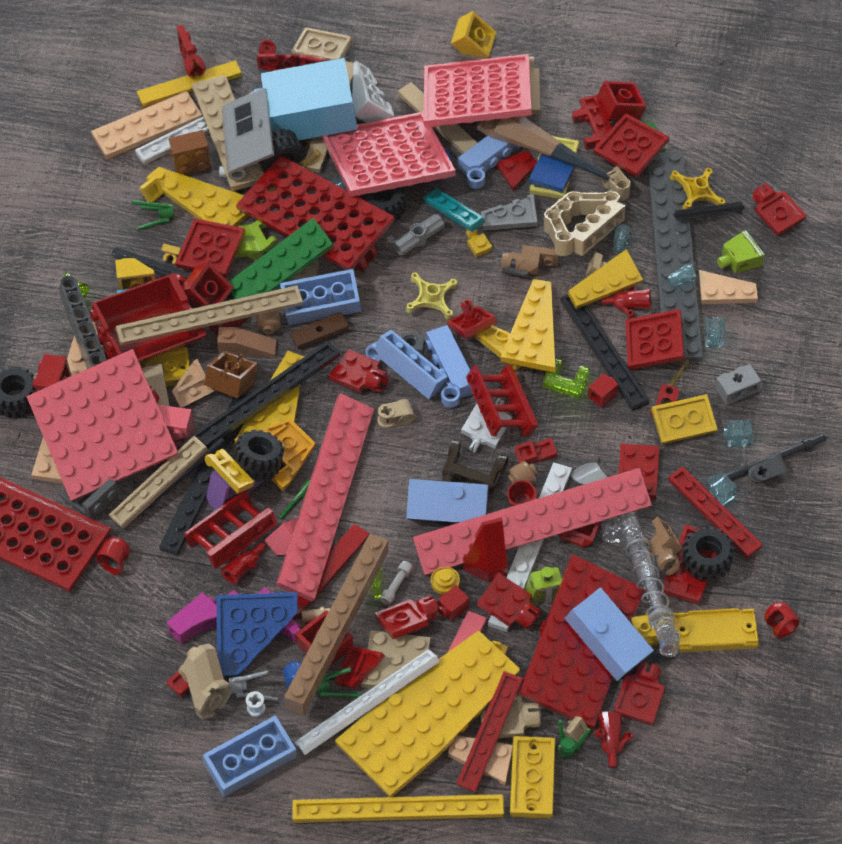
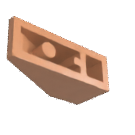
(245, 342)

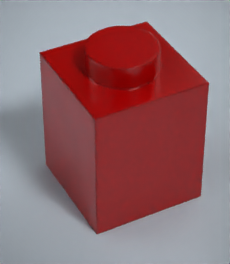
(603, 390)
(453, 603)

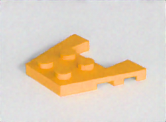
(296, 450)

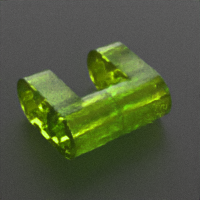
(565, 385)

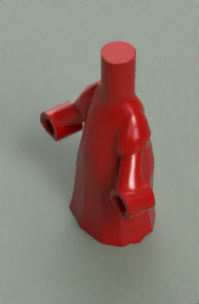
(630, 299)
(241, 564)
(610, 736)

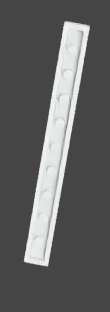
(527, 554)

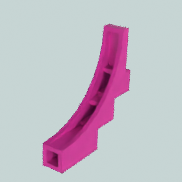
(202, 615)

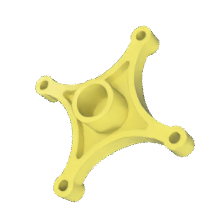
(431, 295)

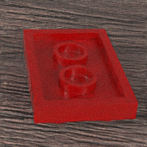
(642, 457)

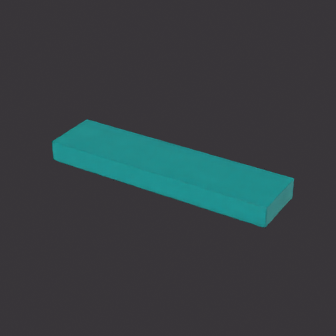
(454, 210)

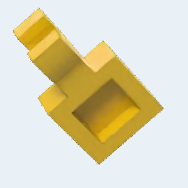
(478, 243)

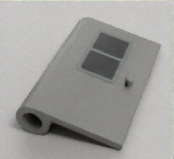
(247, 132)

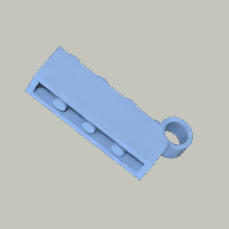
(483, 157)
(451, 362)
(407, 363)

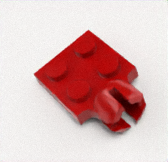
(192, 62)
(777, 209)
(359, 373)
(509, 603)
(407, 616)
(641, 694)

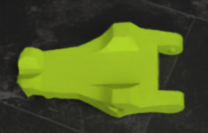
(254, 242)

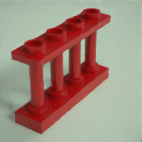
(512, 391)
(238, 540)

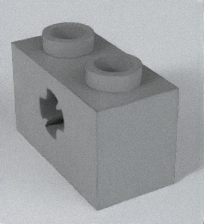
(738, 384)

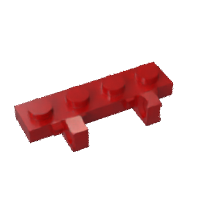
(593, 114)

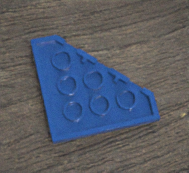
(249, 625)

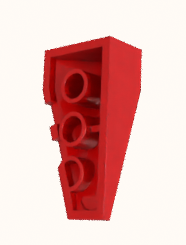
(276, 62)
(488, 552)

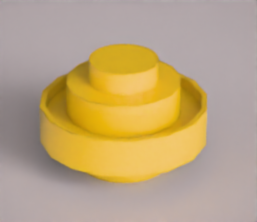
(444, 580)

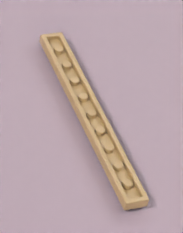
(208, 315)

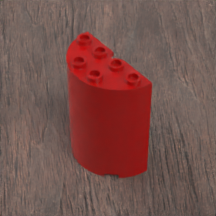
(141, 303)

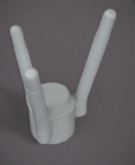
(239, 684)

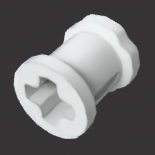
(258, 699)

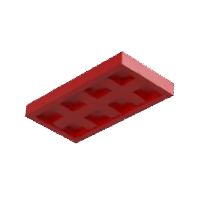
(682, 584)

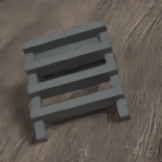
(96, 502)

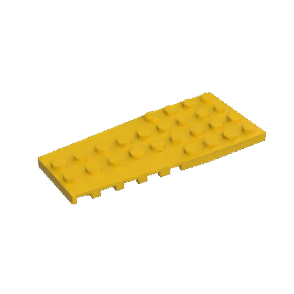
(425, 715)

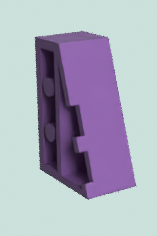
(221, 492)

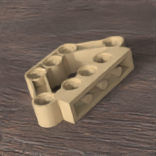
(602, 217)

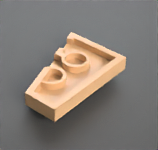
(725, 290)
(499, 761)

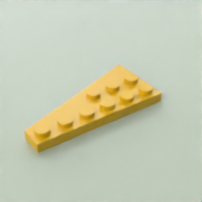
(200, 198)
(533, 334)
(283, 408)

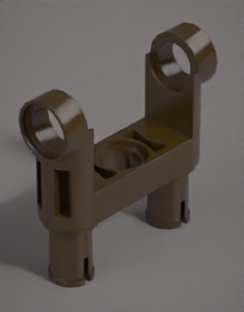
(466, 475)

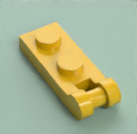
(229, 470)

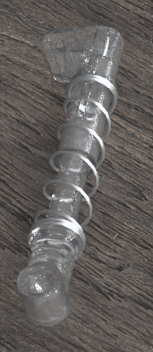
(628, 529)

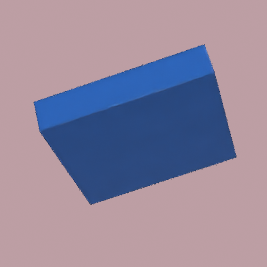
(551, 173)

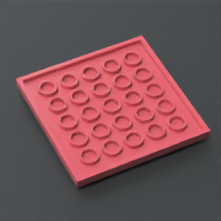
(477, 90)
(388, 155)
(102, 425)

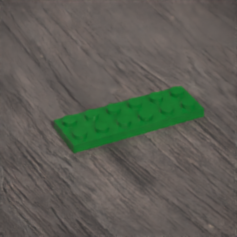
(282, 261)

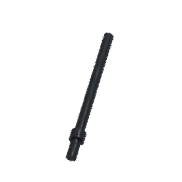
(805, 444)
(213, 448)

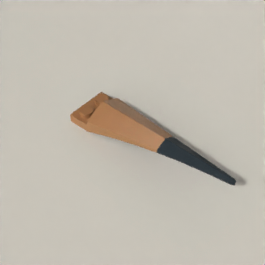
(528, 135)

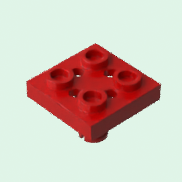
(471, 320)

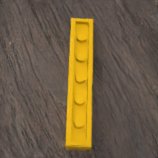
(177, 86)

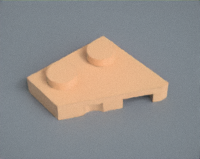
(191, 386)

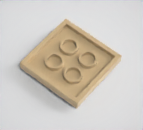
(397, 654)

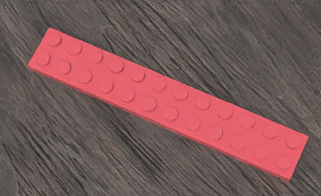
(325, 497)
(538, 518)

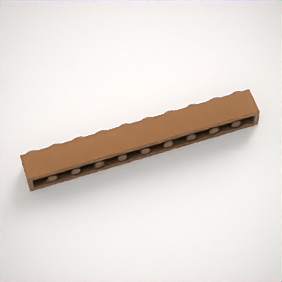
(336, 625)

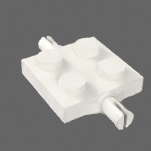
(477, 430)

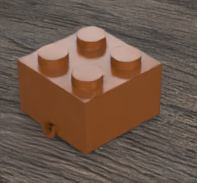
(189, 153)
(230, 374)

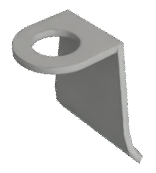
(587, 473)

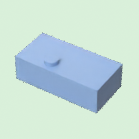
(324, 297)
(446, 500)
(608, 634)
(249, 756)

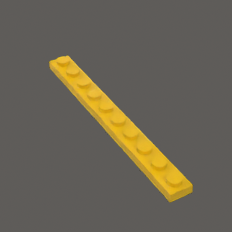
(398, 808)

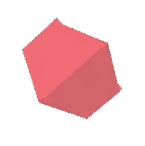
(281, 537)

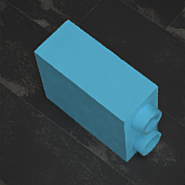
(310, 99)

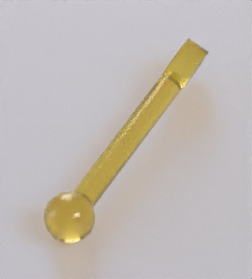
(686, 362)

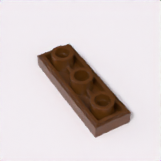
(319, 330)

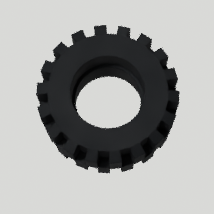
(285, 144)
(394, 206)
(12, 380)
(259, 454)
(708, 567)

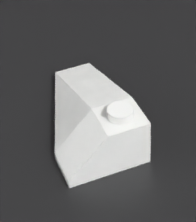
(367, 97)

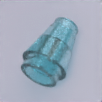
(621, 237)
(682, 275)

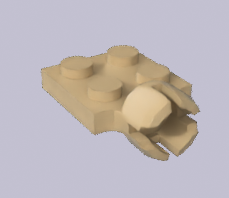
(520, 718)

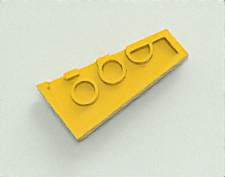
(609, 279)

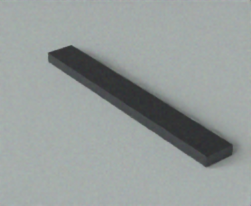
(606, 354)

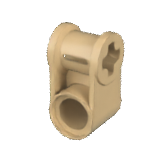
(618, 183)
(397, 412)

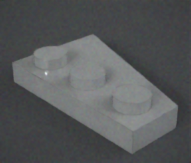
(514, 215)

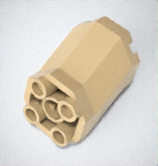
(205, 680)

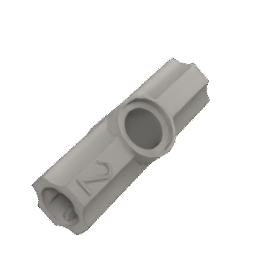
(418, 234)

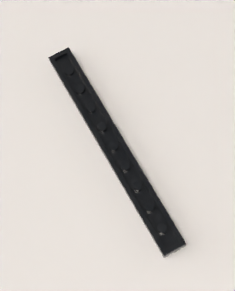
(265, 395)
(193, 499)

